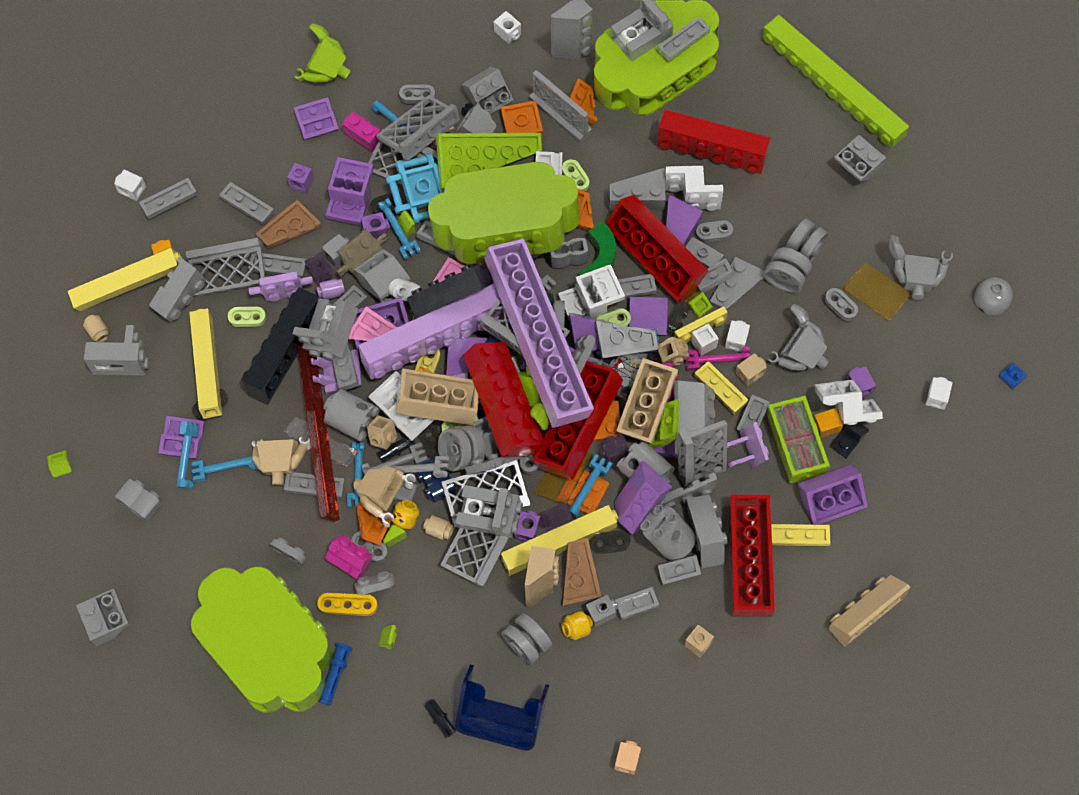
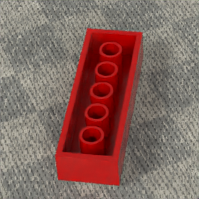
(713, 141)
(656, 248)
(503, 399)
(569, 443)
(751, 555)

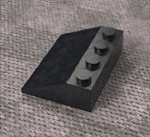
(449, 290)

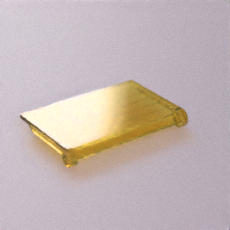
(877, 291)
(560, 488)

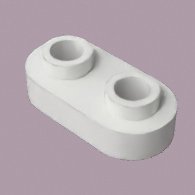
(404, 286)

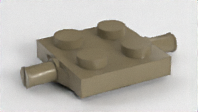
(359, 250)

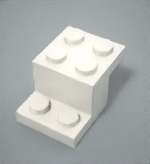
(691, 181)
(593, 293)
(386, 399)
(848, 402)

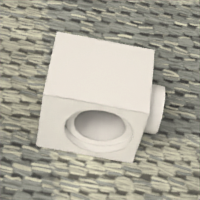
(507, 21)
(129, 185)
(737, 335)
(704, 339)
(939, 393)

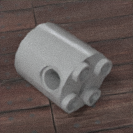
(349, 414)
(644, 452)
(668, 532)

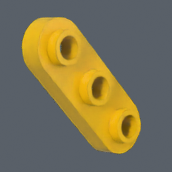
(339, 600)

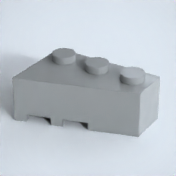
(647, 188)
(178, 291)
(707, 530)

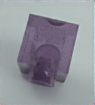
(319, 268)
(614, 448)
(556, 517)

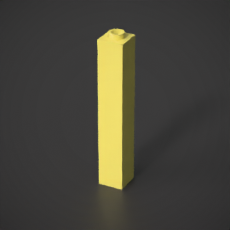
(124, 279)
(205, 363)
(587, 526)

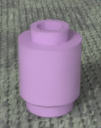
(330, 289)

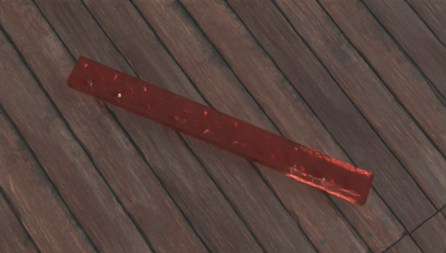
(318, 438)

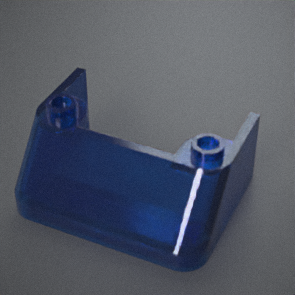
(497, 720)

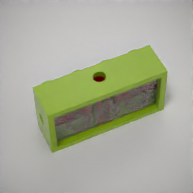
(797, 439)

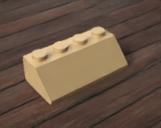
(437, 397)
(647, 400)
(541, 574)
(869, 609)

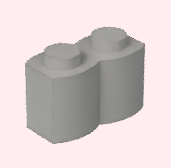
(571, 252)
(138, 500)

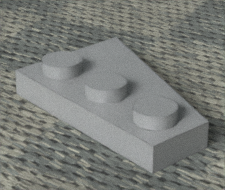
(733, 289)

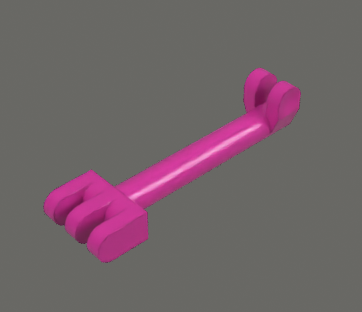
(695, 360)

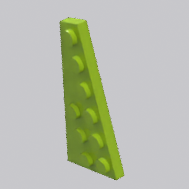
(481, 151)

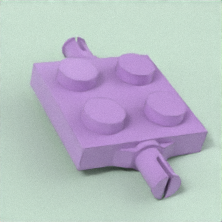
(280, 286)

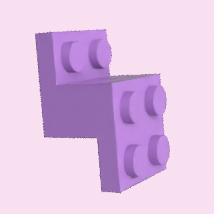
(349, 191)

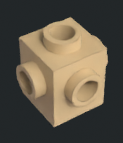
(673, 351)
(382, 432)

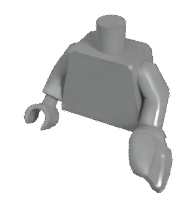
(917, 272)
(805, 345)

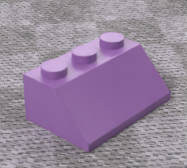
(390, 310)
(833, 494)
(640, 496)

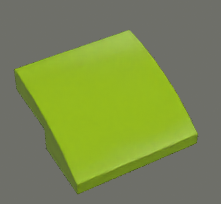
(668, 426)

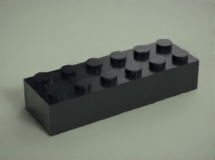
(280, 348)

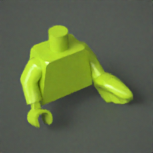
(326, 60)
(538, 410)

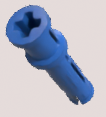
(337, 664)

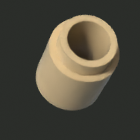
(96, 328)
(438, 527)

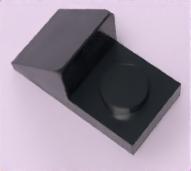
(849, 439)

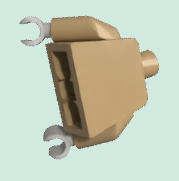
(279, 457)
(379, 489)

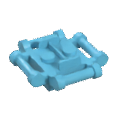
(418, 185)

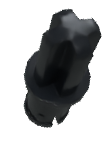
(395, 449)
(440, 718)

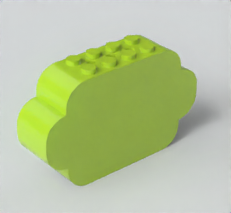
(651, 79)
(504, 207)
(262, 638)

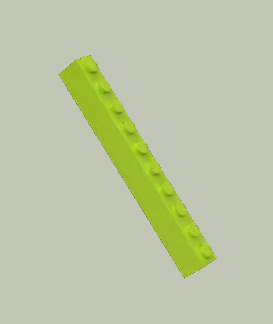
(835, 81)

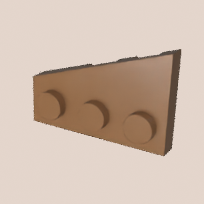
(288, 225)
(580, 576)

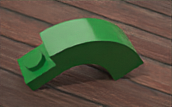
(604, 242)

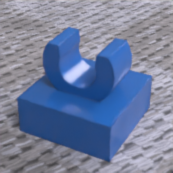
(1012, 375)

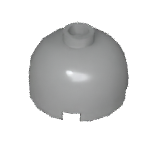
(993, 296)

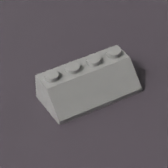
(572, 30)
(695, 408)

